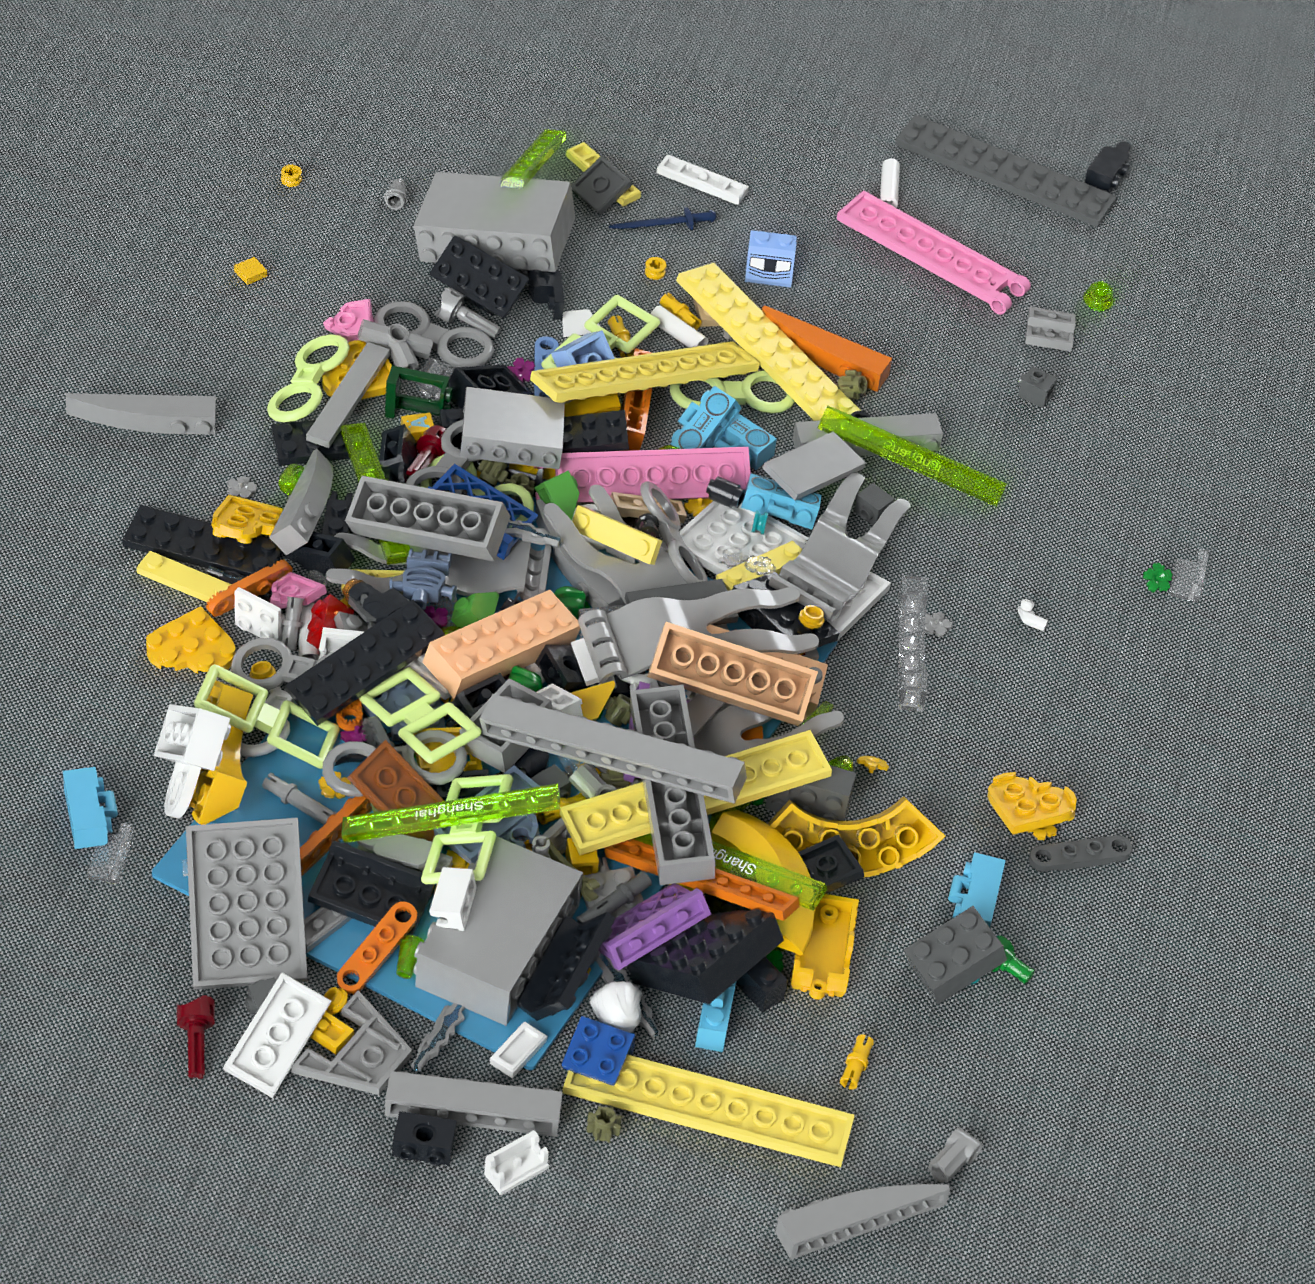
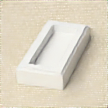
(518, 1049)

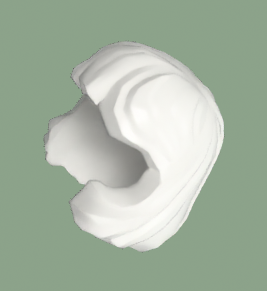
(618, 1005)

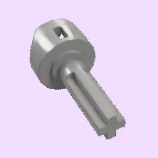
(453, 308)

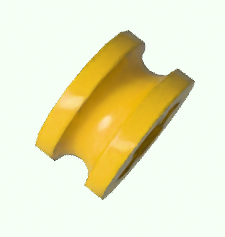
(291, 175)
(655, 262)

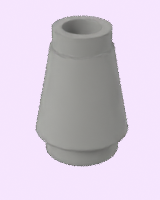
(396, 195)

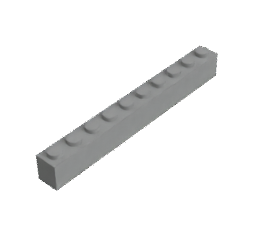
(614, 748)

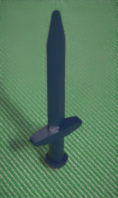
(688, 217)

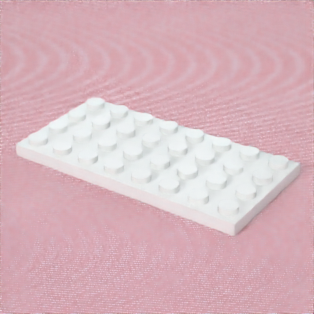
(727, 527)

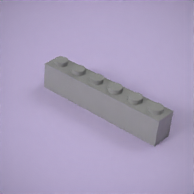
(917, 428)
(475, 1102)

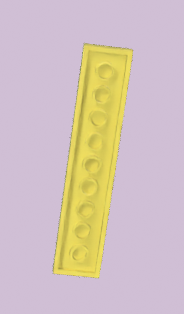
(764, 341)
(644, 371)
(624, 812)
(721, 1109)

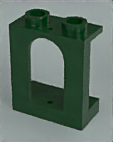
(396, 400)

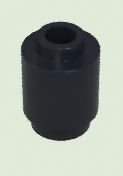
(725, 492)

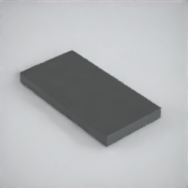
(688, 591)

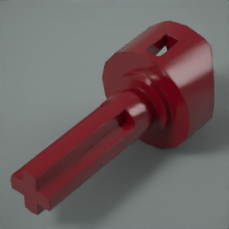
(428, 447)
(196, 1018)

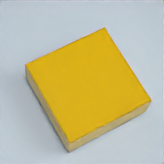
(250, 270)

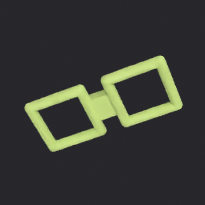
(613, 341)
(420, 715)
(265, 716)
(467, 832)

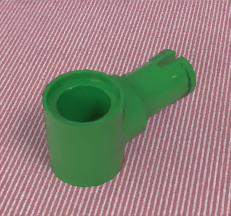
(1013, 964)

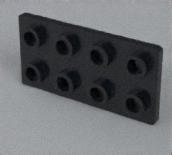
(479, 277)

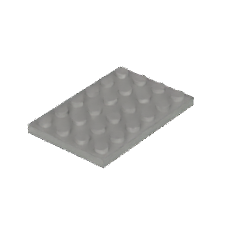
(245, 902)

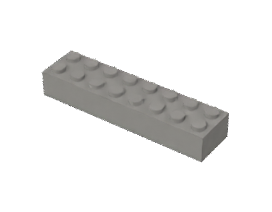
(675, 815)

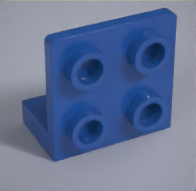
(598, 1051)

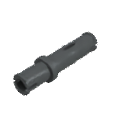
(624, 894)

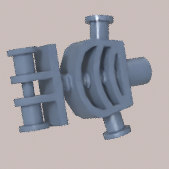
(425, 578)

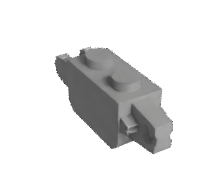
(404, 849)

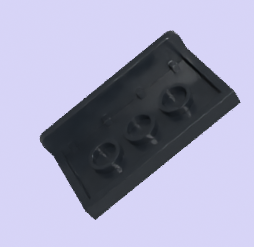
(782, 619)
(368, 886)
(564, 965)

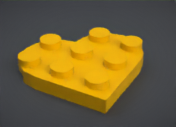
(332, 378)
(244, 519)
(190, 642)
(1030, 804)

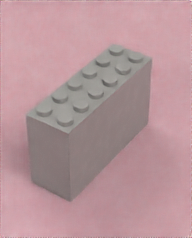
(512, 224)
(504, 935)

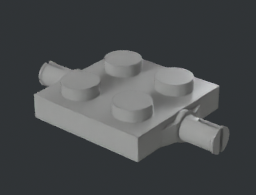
(608, 881)

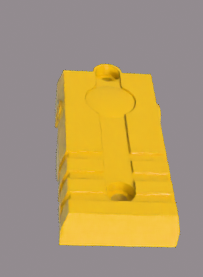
(829, 949)

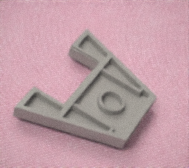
(367, 1056)

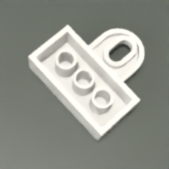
(194, 743)

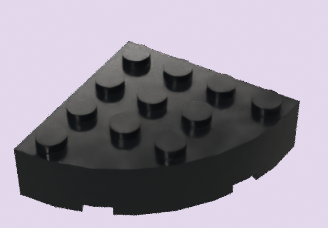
(709, 955)

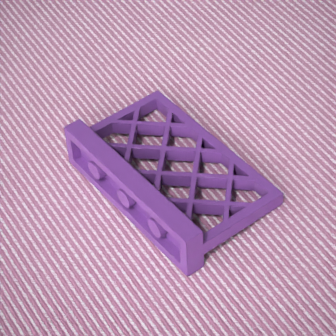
(657, 925)

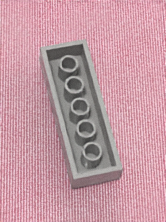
(428, 518)

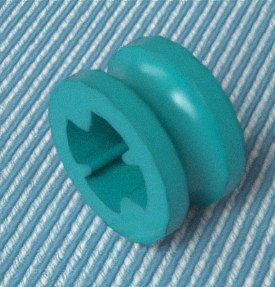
(759, 522)

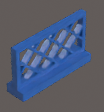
(472, 482)

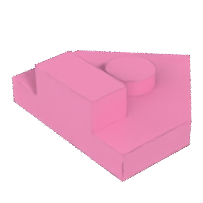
(349, 319)
(298, 587)

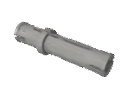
(291, 795)

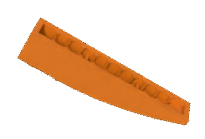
(833, 351)
(636, 408)

